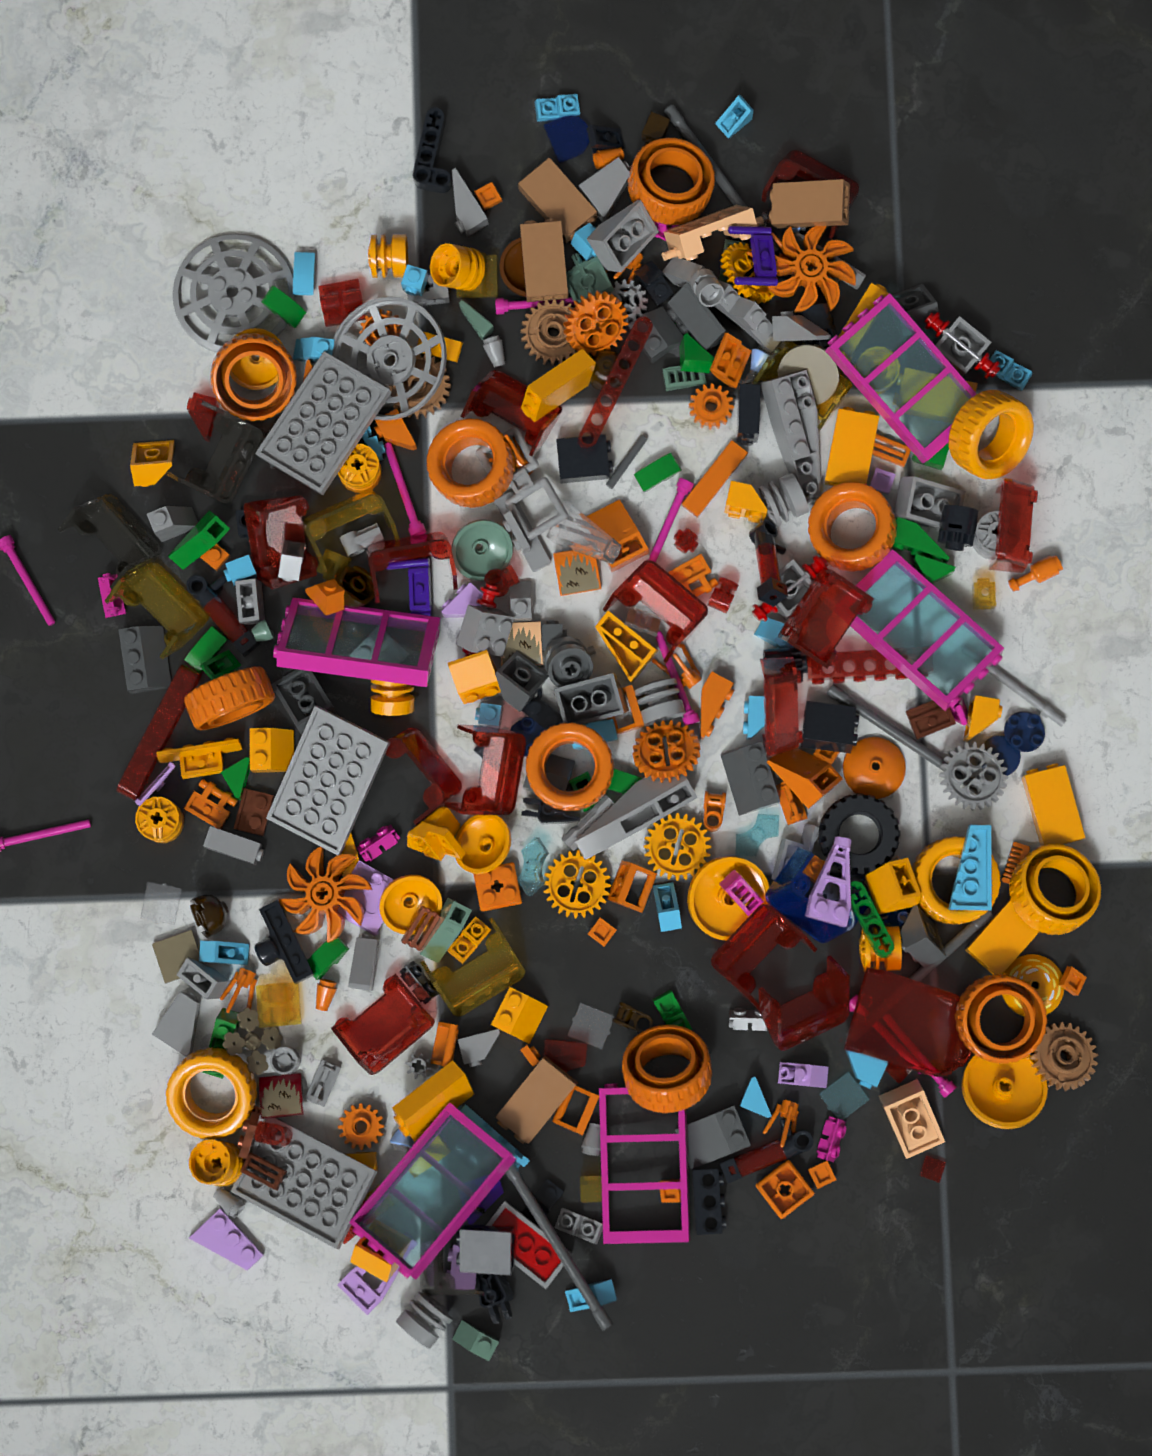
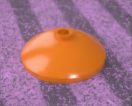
(863, 778)

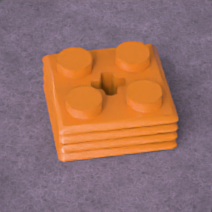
(509, 893)
(798, 1191)

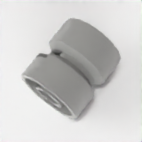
(707, 287)
(285, 1060)

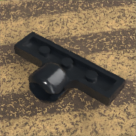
(282, 944)

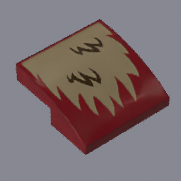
(281, 1096)

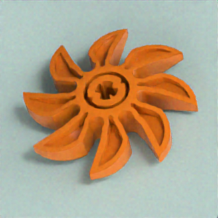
(820, 270)
(329, 903)

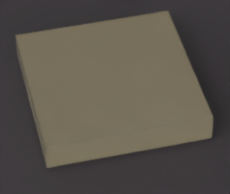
(173, 952)

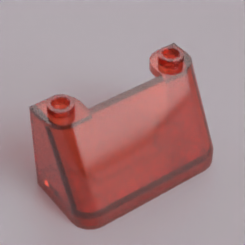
(268, 526)
(824, 616)
(384, 1027)

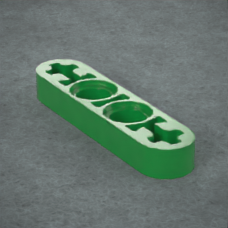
(872, 918)

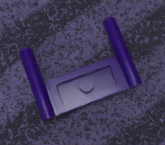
(762, 255)
(419, 584)

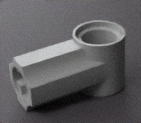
(356, 542)

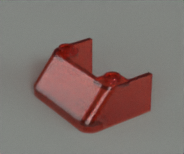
(810, 169)
(504, 397)
(1014, 526)
(385, 552)
(665, 598)
(780, 705)
(498, 772)
(444, 781)
(752, 944)
(810, 1013)

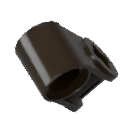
(631, 1017)

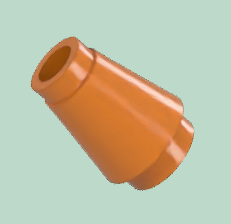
(606, 156)
(325, 992)

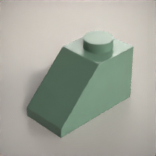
(476, 1340)

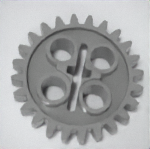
(986, 789)

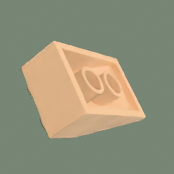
(912, 1118)

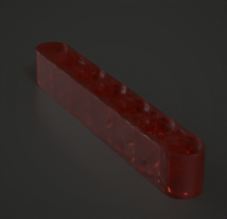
(619, 373)
(158, 733)

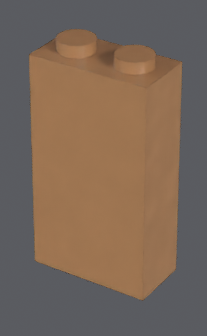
(557, 198)
(810, 204)
(544, 260)
(536, 1100)

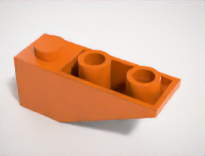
(712, 698)

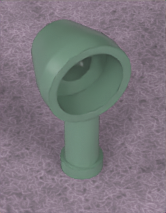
(262, 631)

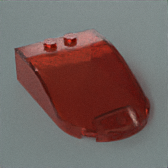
(906, 1025)

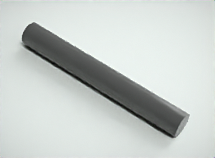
(626, 462)

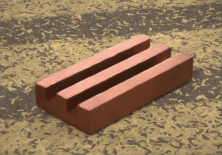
(412, 943)
(278, 1178)

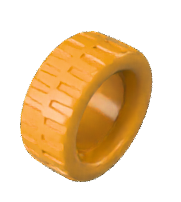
(1009, 443)
(923, 871)
(1035, 908)
(193, 1118)

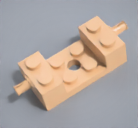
(685, 239)

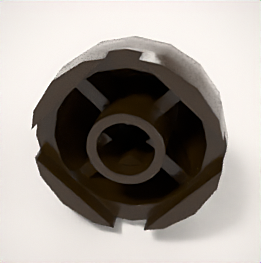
(604, 363)
(357, 586)
(209, 913)

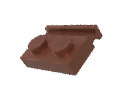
(929, 719)
(253, 812)
(248, 1127)

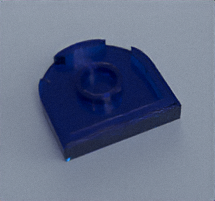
(567, 137)

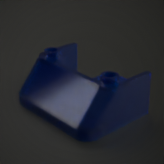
(789, 899)

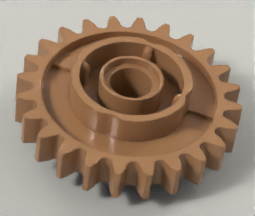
(537, 332)
(436, 399)
(1078, 1054)

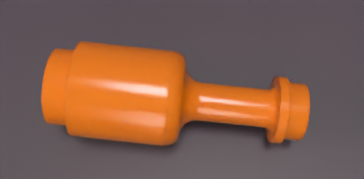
(1040, 571)

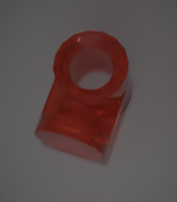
(502, 579)
(722, 597)
(266, 1134)

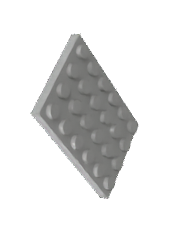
(323, 423)
(328, 780)
(317, 1192)

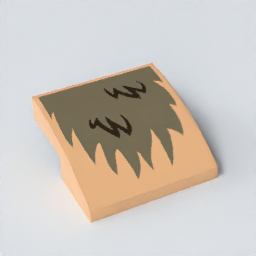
(525, 639)

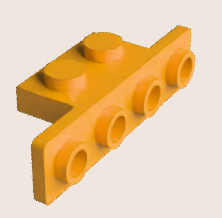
(200, 759)

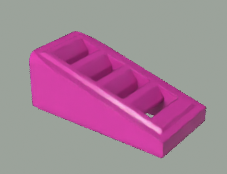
(960, 712)
(732, 883)

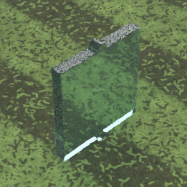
(844, 1096)

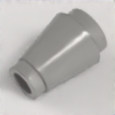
(494, 350)
(591, 1143)
(230, 1203)

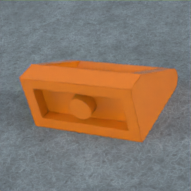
(635, 712)
(623, 883)
(444, 1043)
(585, 1116)

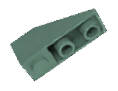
(446, 930)

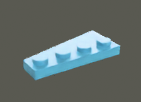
(974, 874)
(520, 1159)

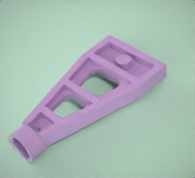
(825, 909)
(361, 1292)

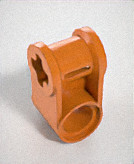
(713, 806)

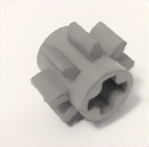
(832, 891)
(413, 1069)

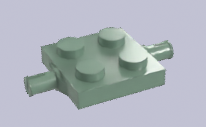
(587, 277)

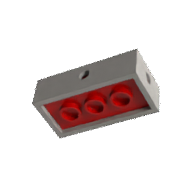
(532, 1249)

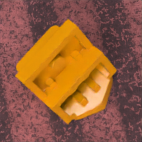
(436, 835)

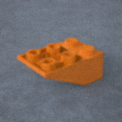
(620, 526)
(805, 775)

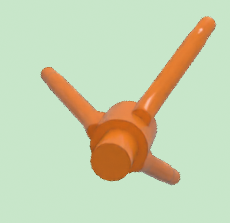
(520, 460)

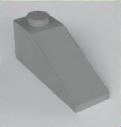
(468, 212)
(796, 328)

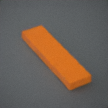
(714, 479)

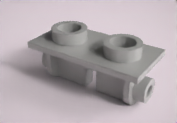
(741, 1017)
(322, 1083)

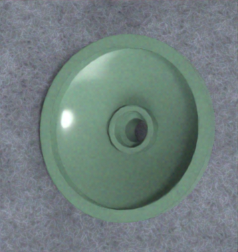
(493, 554)

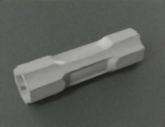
(597, 811)

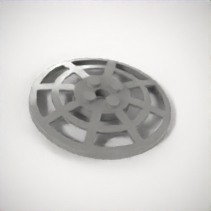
(222, 282)
(397, 346)

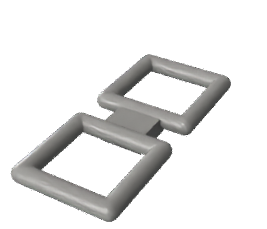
(524, 486)

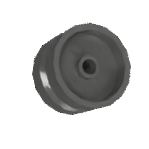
(567, 661)

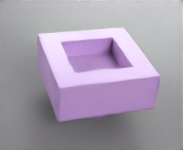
(882, 481)

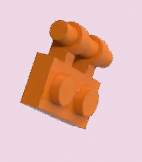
(692, 571)
(208, 810)

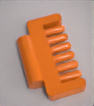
(1024, 852)

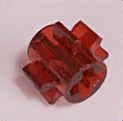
(685, 540)

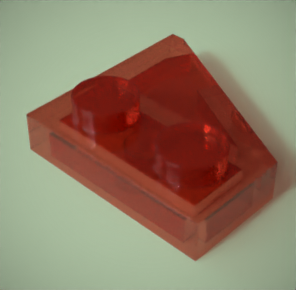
(566, 1054)

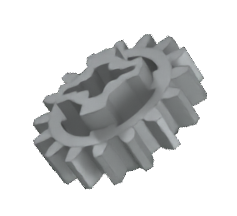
(631, 296)

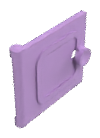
(156, 785)
(368, 898)

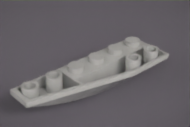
(795, 426)
(635, 810)

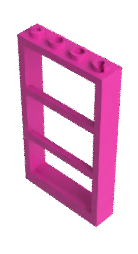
(657, 1236)

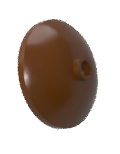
(512, 267)

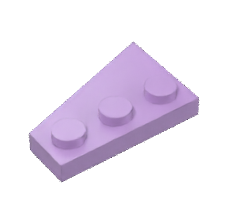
(227, 1240)

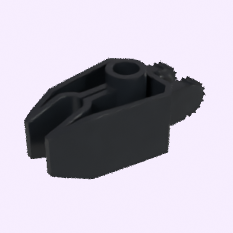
(547, 814)
(496, 1292)

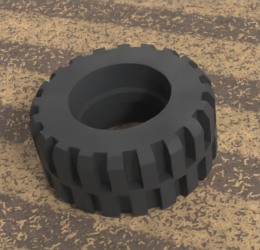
(875, 810)

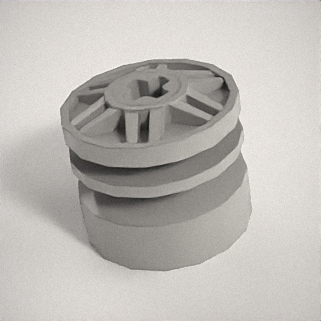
(784, 499)
(984, 540)
(659, 701)
(424, 1320)

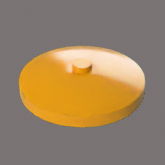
(711, 905)
(1004, 1093)

